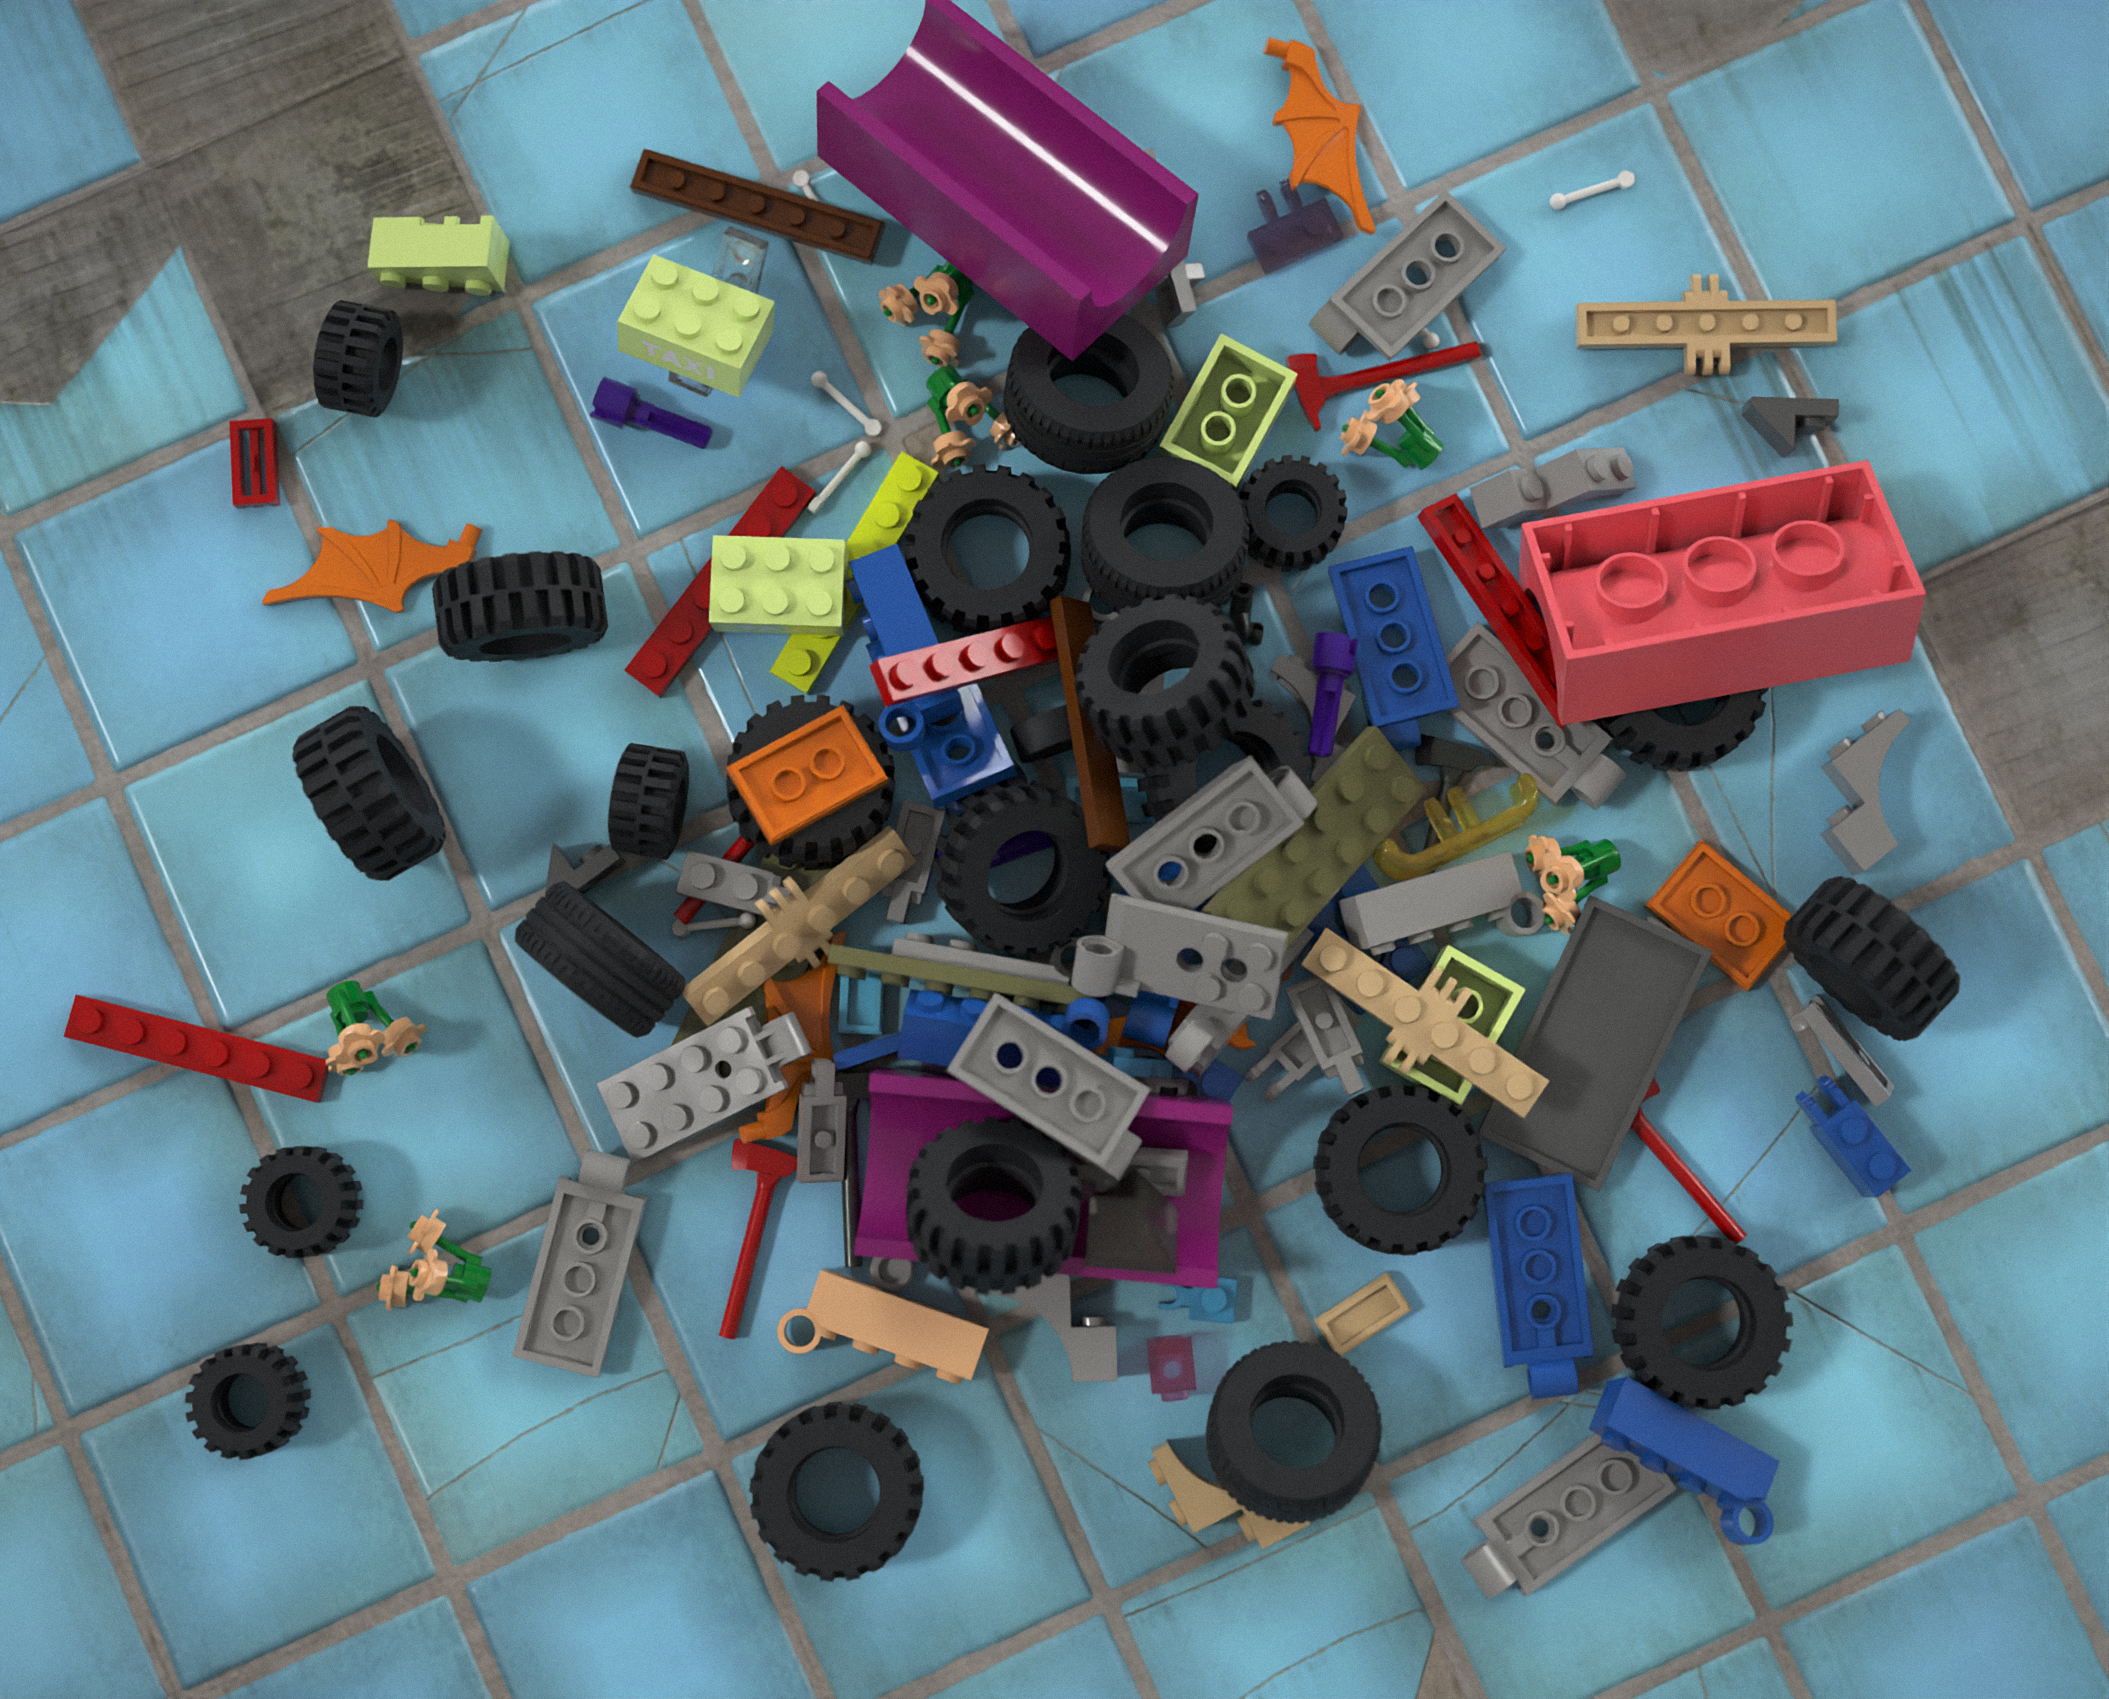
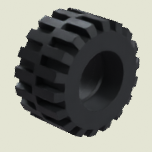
(358, 358)
(1312, 484)
(648, 801)
(265, 1202)
(212, 1407)

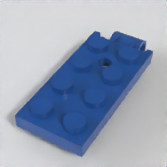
(1536, 1261)

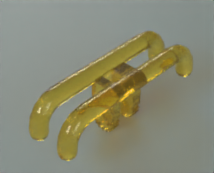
(1454, 844)

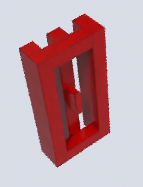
(257, 498)

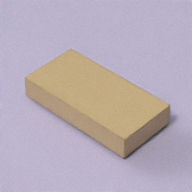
(1362, 1314)

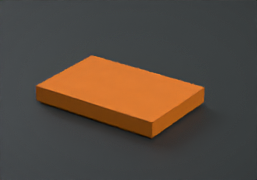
(807, 775)
(1723, 912)

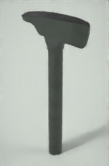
(1453, 763)
(855, 1088)

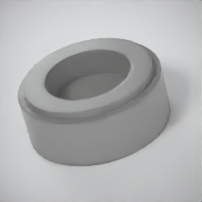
(891, 1274)

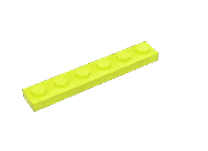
(880, 527)

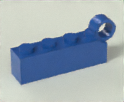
(901, 626)
(939, 1024)
(1690, 1449)

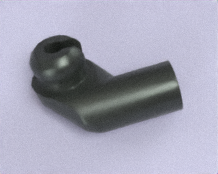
(1241, 613)

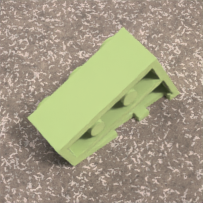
(439, 254)

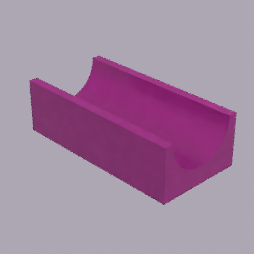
(1010, 179)
(916, 1106)

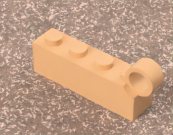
(891, 1323)

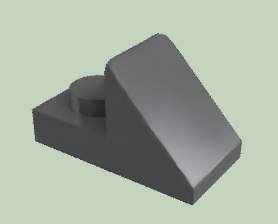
(1777, 417)
(595, 867)

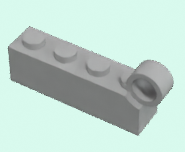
(1439, 900)
(1210, 1029)

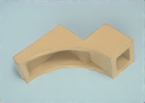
(1205, 1502)

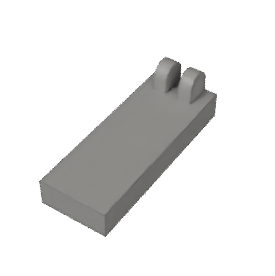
(1844, 1047)

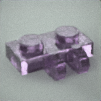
(1293, 234)

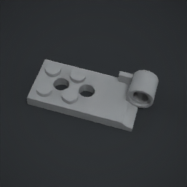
(1385, 303)
(1240, 808)
(964, 954)
(1145, 954)
(1085, 1112)

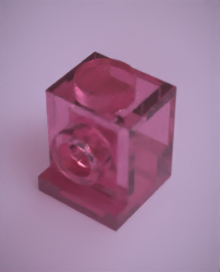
(1166, 1349)

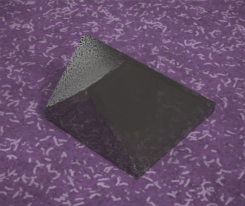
(1131, 1228)

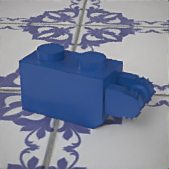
(1853, 1141)

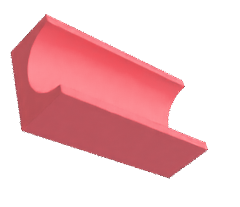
(1721, 591)

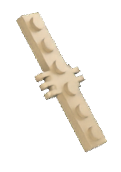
(1705, 325)
(797, 925)
(1425, 1022)

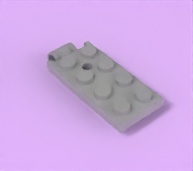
(1509, 717)
(682, 1085)
(577, 1283)
(1582, 1499)

